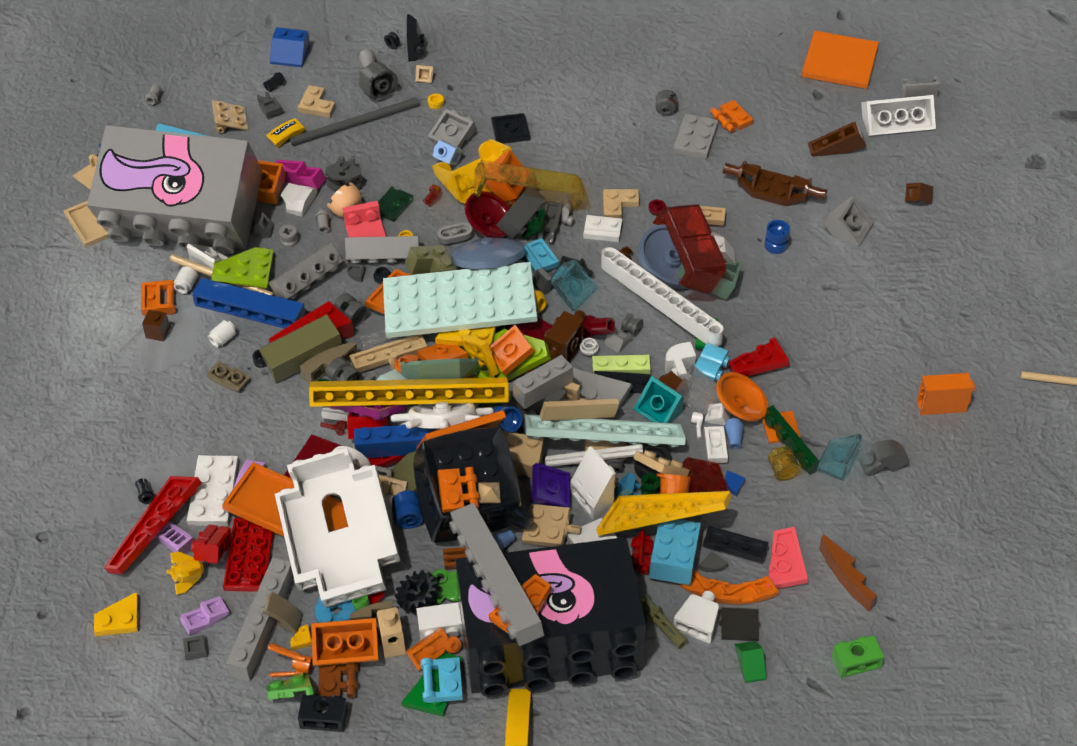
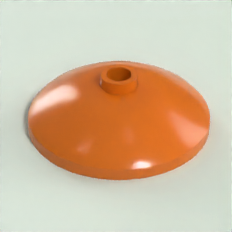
(741, 396)

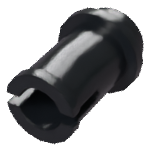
(277, 79)
(145, 494)

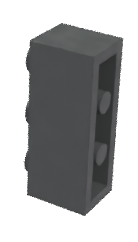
(521, 212)

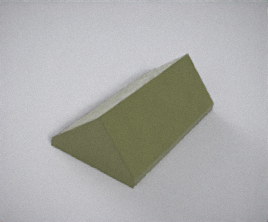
(292, 350)

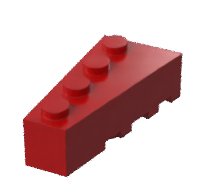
(339, 320)

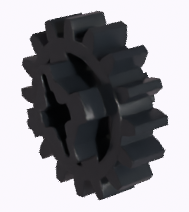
(427, 588)

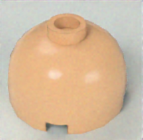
(343, 198)

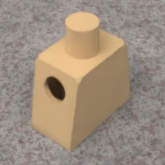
(390, 626)

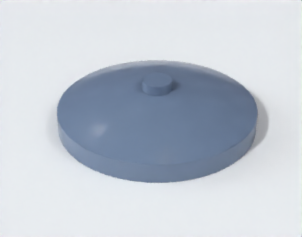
(487, 253)
(660, 256)

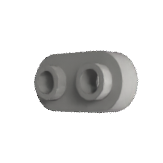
(454, 233)

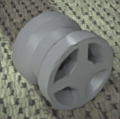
(288, 236)

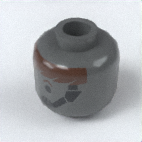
(666, 102)

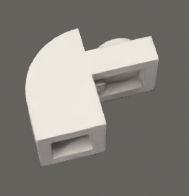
(680, 358)

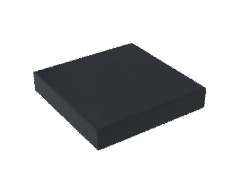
(510, 128)

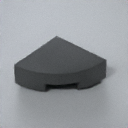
(356, 271)
(713, 563)

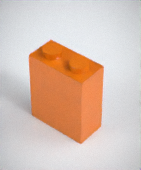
(945, 393)

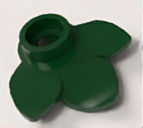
(536, 224)

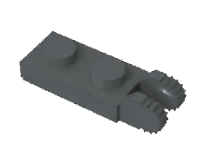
(551, 219)

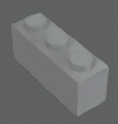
(542, 381)

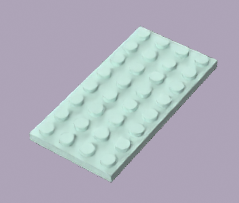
(458, 300)

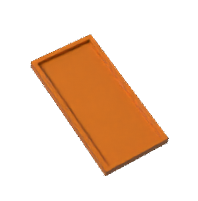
(256, 501)

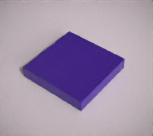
(550, 486)

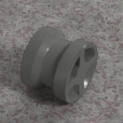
(632, 324)

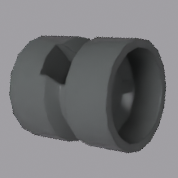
(351, 308)
(342, 370)

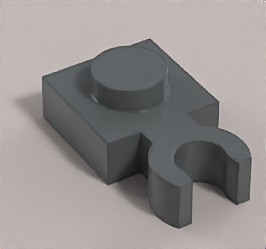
(269, 106)

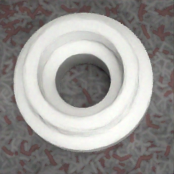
(589, 346)

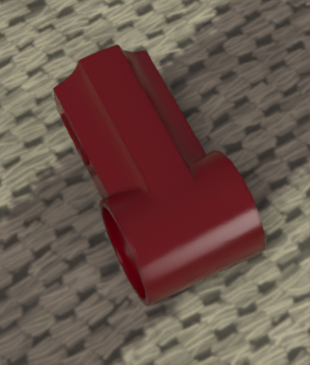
(598, 326)

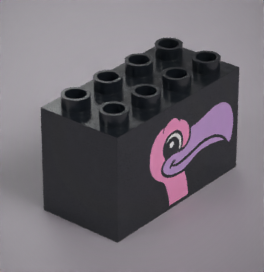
(588, 621)

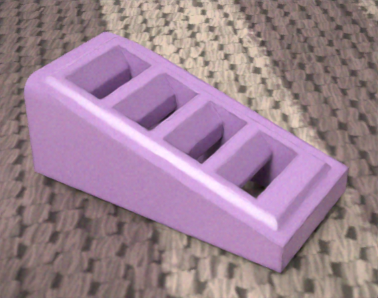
(184, 546)

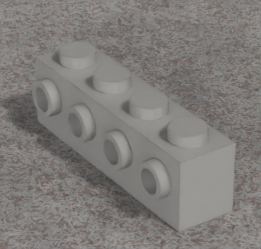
(379, 248)
(306, 271)

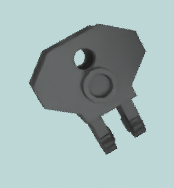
(342, 173)

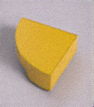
(301, 638)

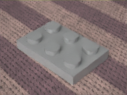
(695, 136)

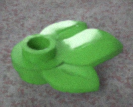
(448, 586)

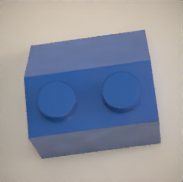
(289, 47)

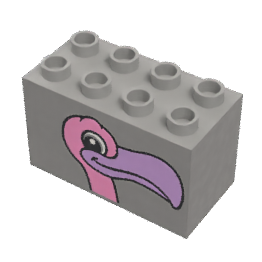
(175, 188)

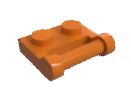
(152, 297)

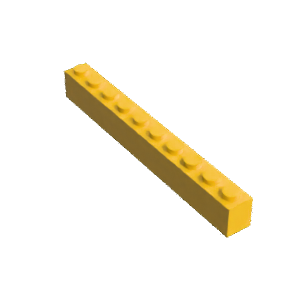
(408, 391)

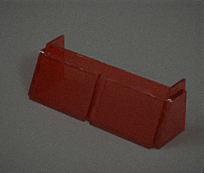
(694, 245)

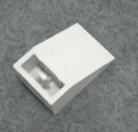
(593, 484)

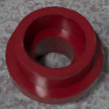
(655, 206)

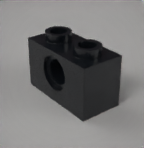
(331, 720)

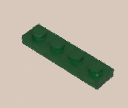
(791, 439)

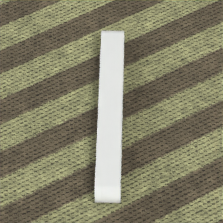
(662, 297)

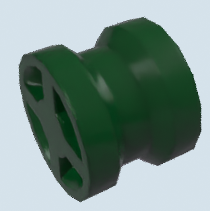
(646, 481)

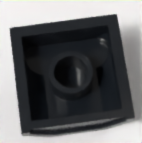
(415, 39)

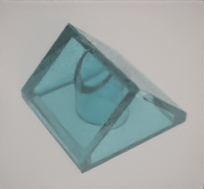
(839, 456)

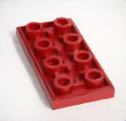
(247, 556)

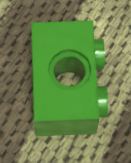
(849, 664)

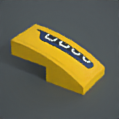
(284, 131)

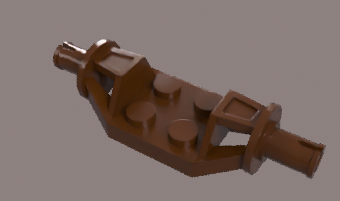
(772, 185)

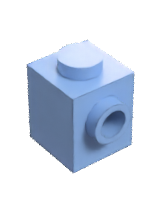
(447, 152)

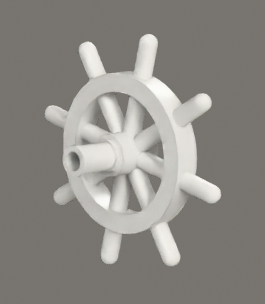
(440, 414)

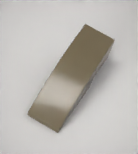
(316, 367)

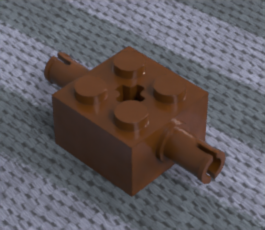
(565, 335)

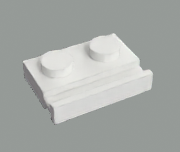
(602, 228)

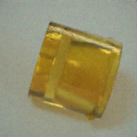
(783, 463)

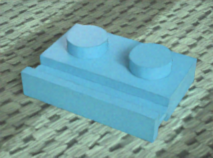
(540, 256)

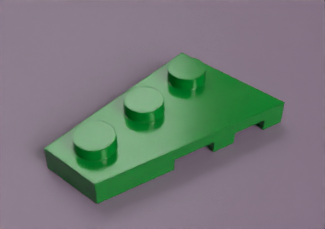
(414, 698)

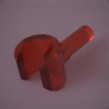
(339, 427)

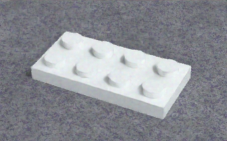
(218, 481)

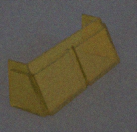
(530, 178)

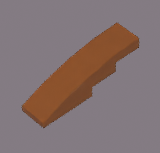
(843, 568)

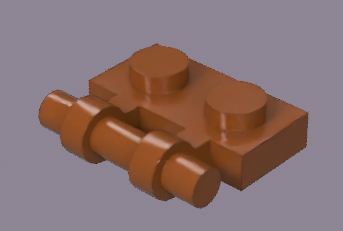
(330, 680)

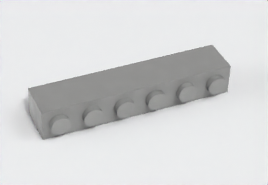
(258, 625)

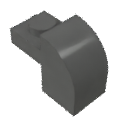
(884, 454)

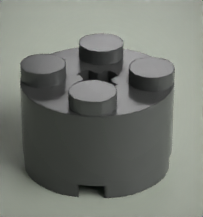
(377, 81)

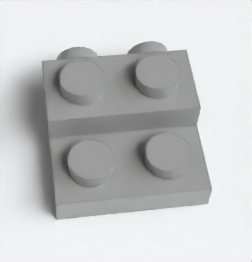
(452, 128)

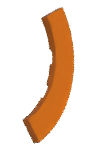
(728, 593)

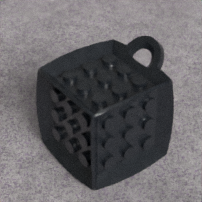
(492, 462)

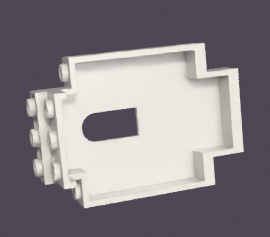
(346, 560)

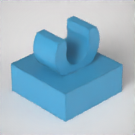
(627, 485)

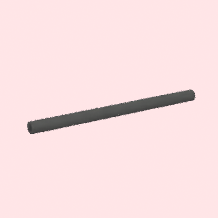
(354, 121)

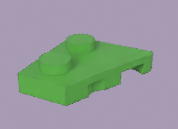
(288, 688)

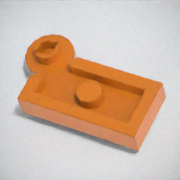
(433, 647)

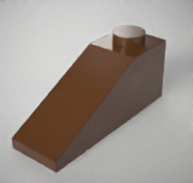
(843, 140)

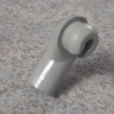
(566, 218)

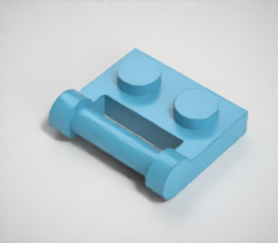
(449, 679)

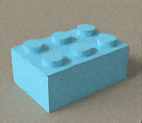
(675, 551)

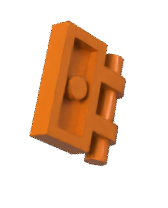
(735, 116)
(451, 489)

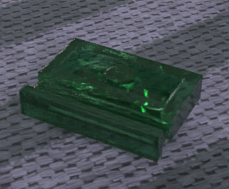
(394, 203)

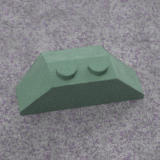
(439, 368)

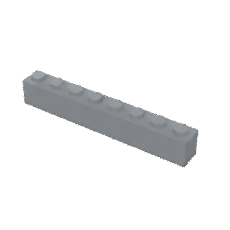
(496, 575)

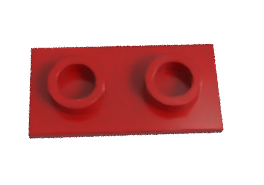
(641, 546)

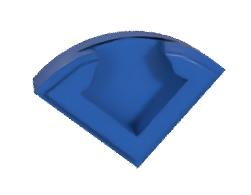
(734, 482)

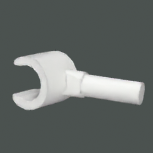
(697, 418)

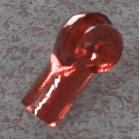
(435, 191)

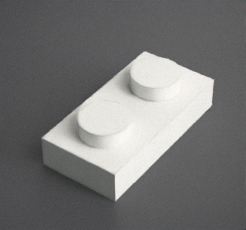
(715, 444)

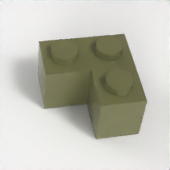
(428, 260)

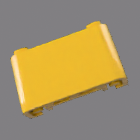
(462, 180)

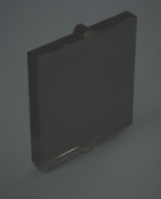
(739, 624)

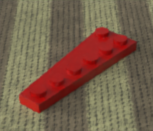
(158, 513)

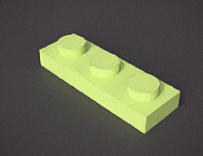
(622, 363)

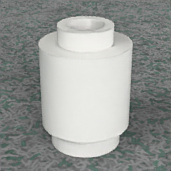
(185, 280)
(222, 333)

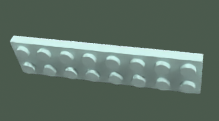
(604, 429)

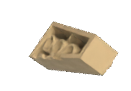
(524, 452)

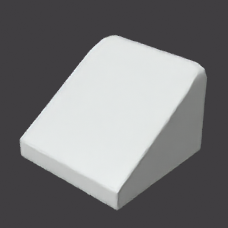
(717, 415)

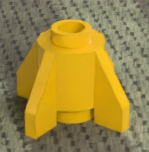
(185, 571)

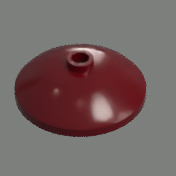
(485, 213)

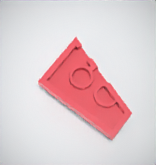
(786, 560)

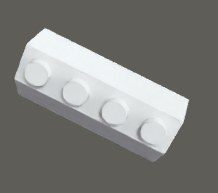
(899, 115)

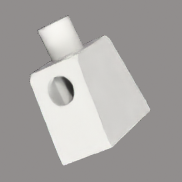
(698, 616)

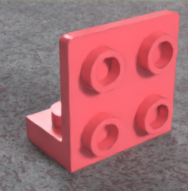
(363, 220)

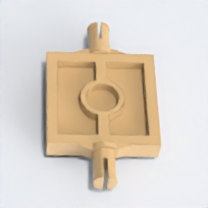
(549, 526)

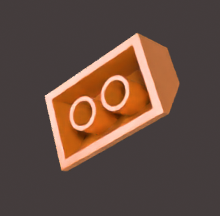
(345, 642)

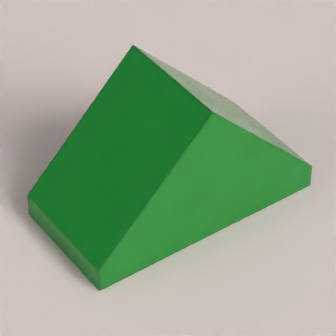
(751, 661)

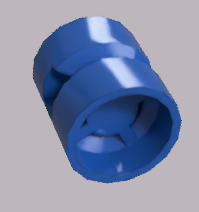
(777, 236)
(513, 418)
(407, 509)

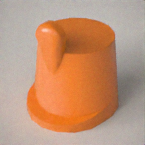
(674, 483)

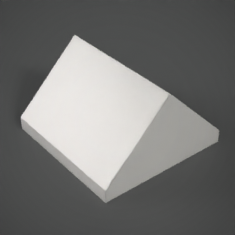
(204, 255)

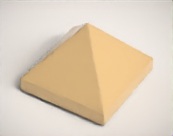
(424, 73)
(489, 493)

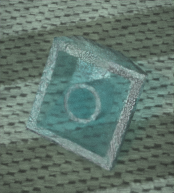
(573, 283)

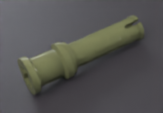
(656, 612)

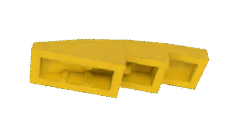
(518, 717)

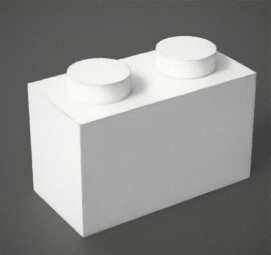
(438, 616)

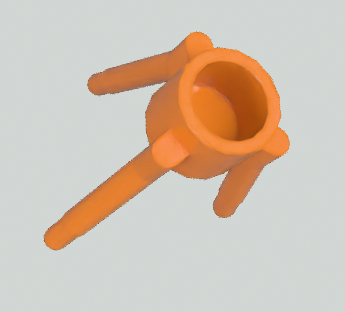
(301, 663)

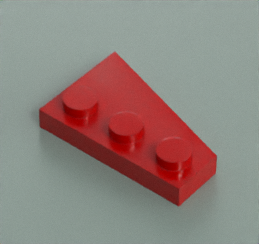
(761, 360)

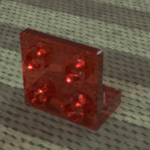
(705, 476)

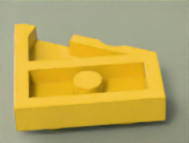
(482, 350)
(118, 617)

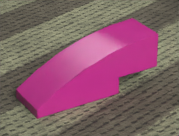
(300, 174)

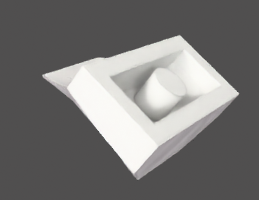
(298, 198)

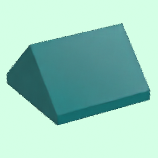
(659, 402)

